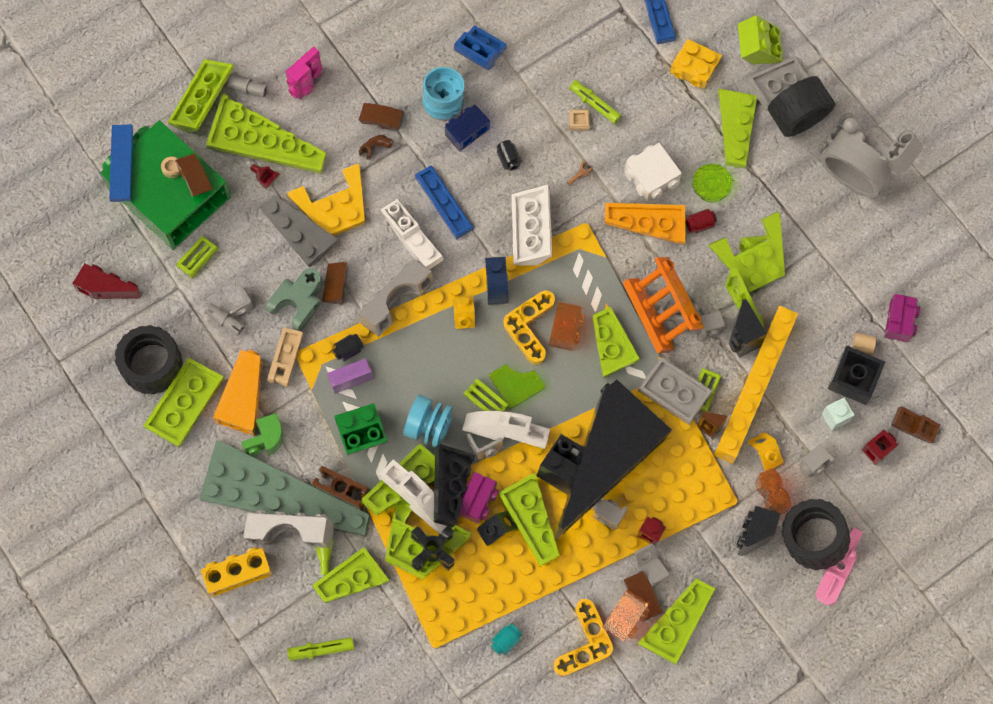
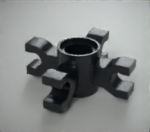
(426, 555)

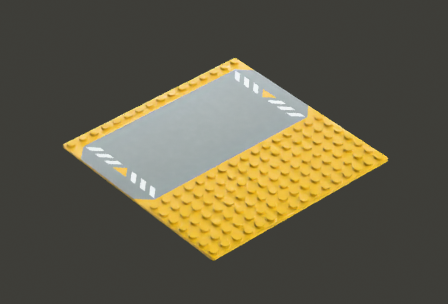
(433, 359)

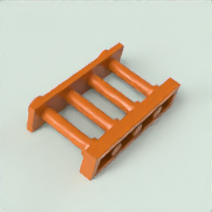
(645, 306)

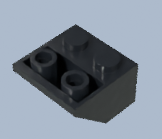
(560, 464)
(759, 529)

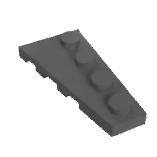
(300, 232)

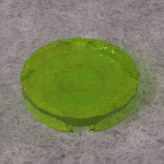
(712, 182)

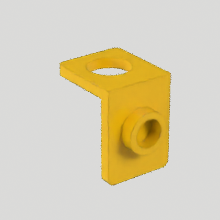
(767, 450)

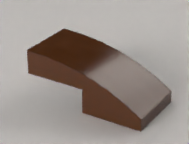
(381, 115)
(194, 175)
(914, 425)
(639, 584)

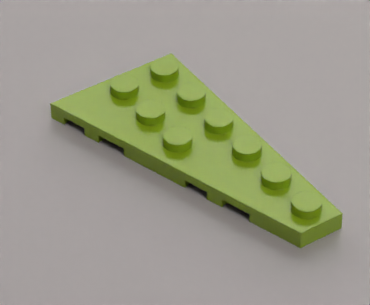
(254, 136)

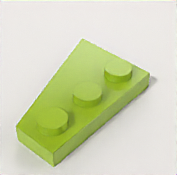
(738, 291)
(612, 343)
(350, 577)

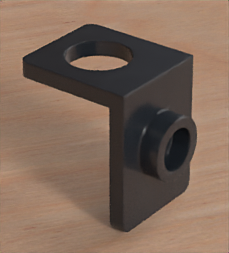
(496, 527)

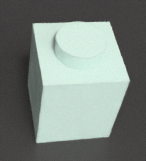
(837, 414)

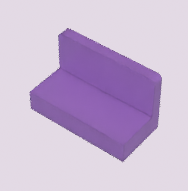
(350, 376)

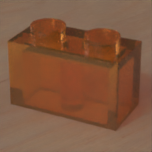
(565, 326)
(626, 615)

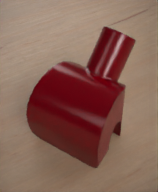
(264, 175)

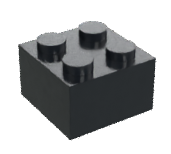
(856, 375)

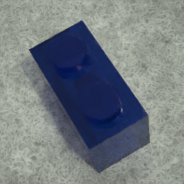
(467, 127)

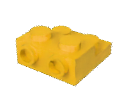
(695, 64)

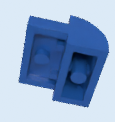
(480, 47)

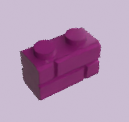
(901, 318)
(477, 498)

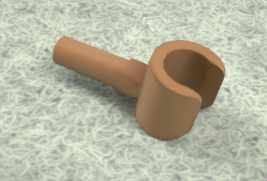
(582, 172)

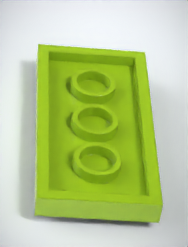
(183, 402)

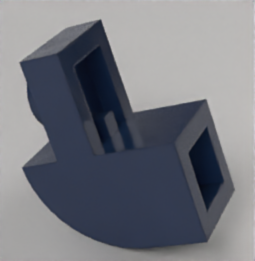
(496, 280)

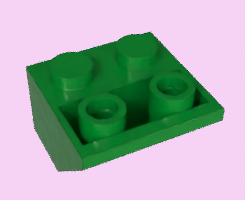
(360, 429)

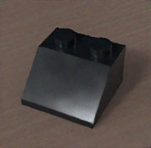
(747, 331)

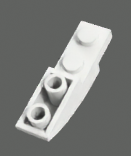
(411, 235)
(506, 424)
(412, 490)

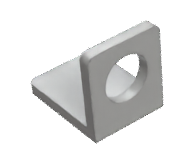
(248, 306)
(487, 451)
(651, 565)

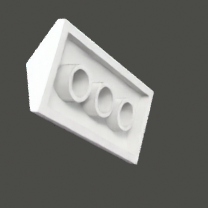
(531, 226)

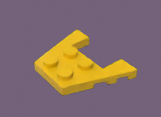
(338, 211)

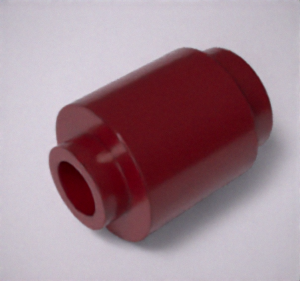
(701, 221)

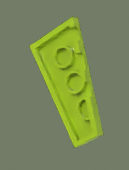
(737, 120)
(384, 497)
(529, 514)
(675, 627)

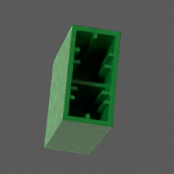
(162, 201)

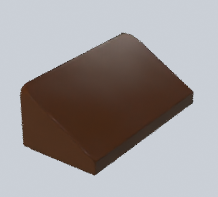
(335, 283)
(711, 423)

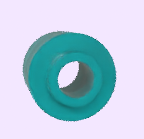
(506, 639)

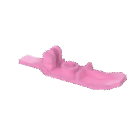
(834, 577)

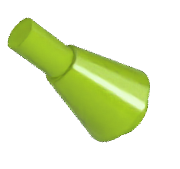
(747, 242)
(324, 557)

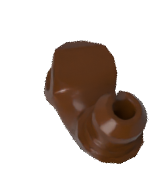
(380, 140)

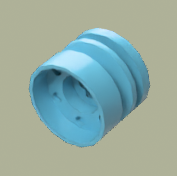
(443, 93)
(428, 421)

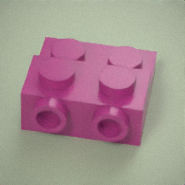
(302, 72)

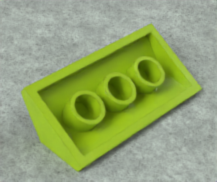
(200, 95)

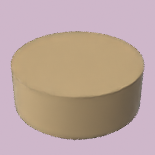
(169, 167)

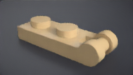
(285, 356)

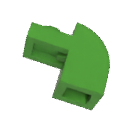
(270, 437)

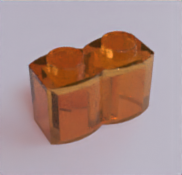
(770, 488)

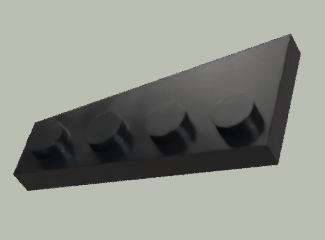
(450, 480)

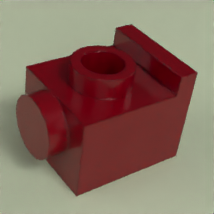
(874, 453)
(651, 530)

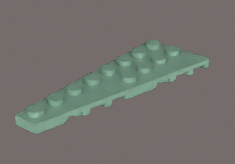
(253, 486)

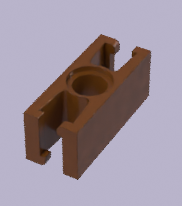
(338, 480)

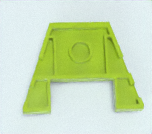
(760, 262)
(403, 549)

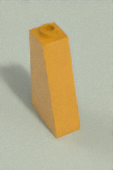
(241, 395)

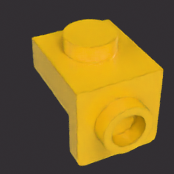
(464, 312)

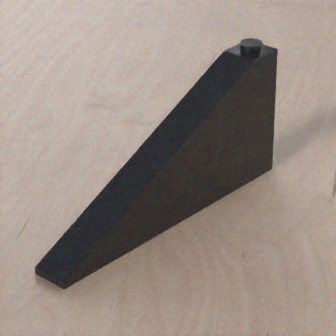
(617, 442)

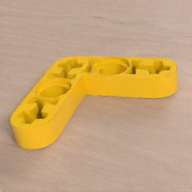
(523, 321)
(594, 641)

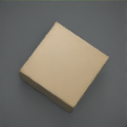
(579, 120)

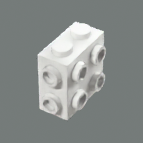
(652, 172)

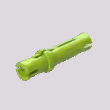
(577, 87)
(319, 649)

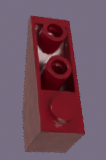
(100, 285)

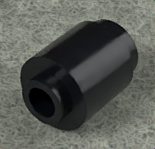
(508, 155)
(347, 347)

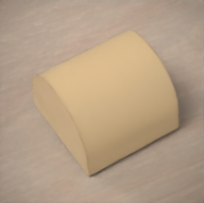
(864, 343)

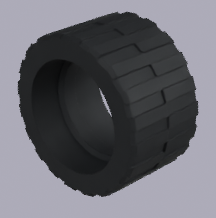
(801, 106)
(134, 341)
(811, 510)

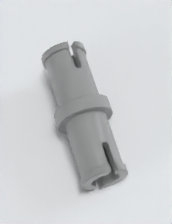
(247, 86)
(224, 319)

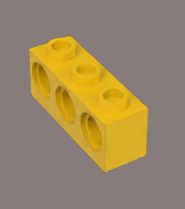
(247, 575)

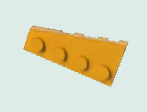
(653, 220)

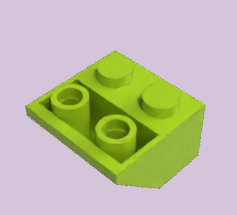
(760, 41)

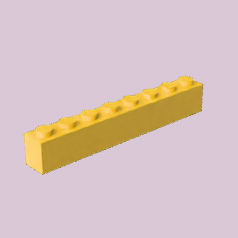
(755, 385)

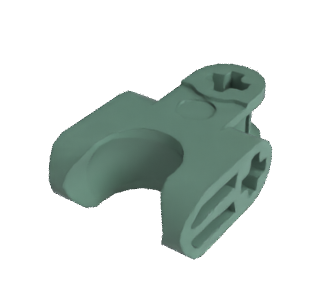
(299, 294)

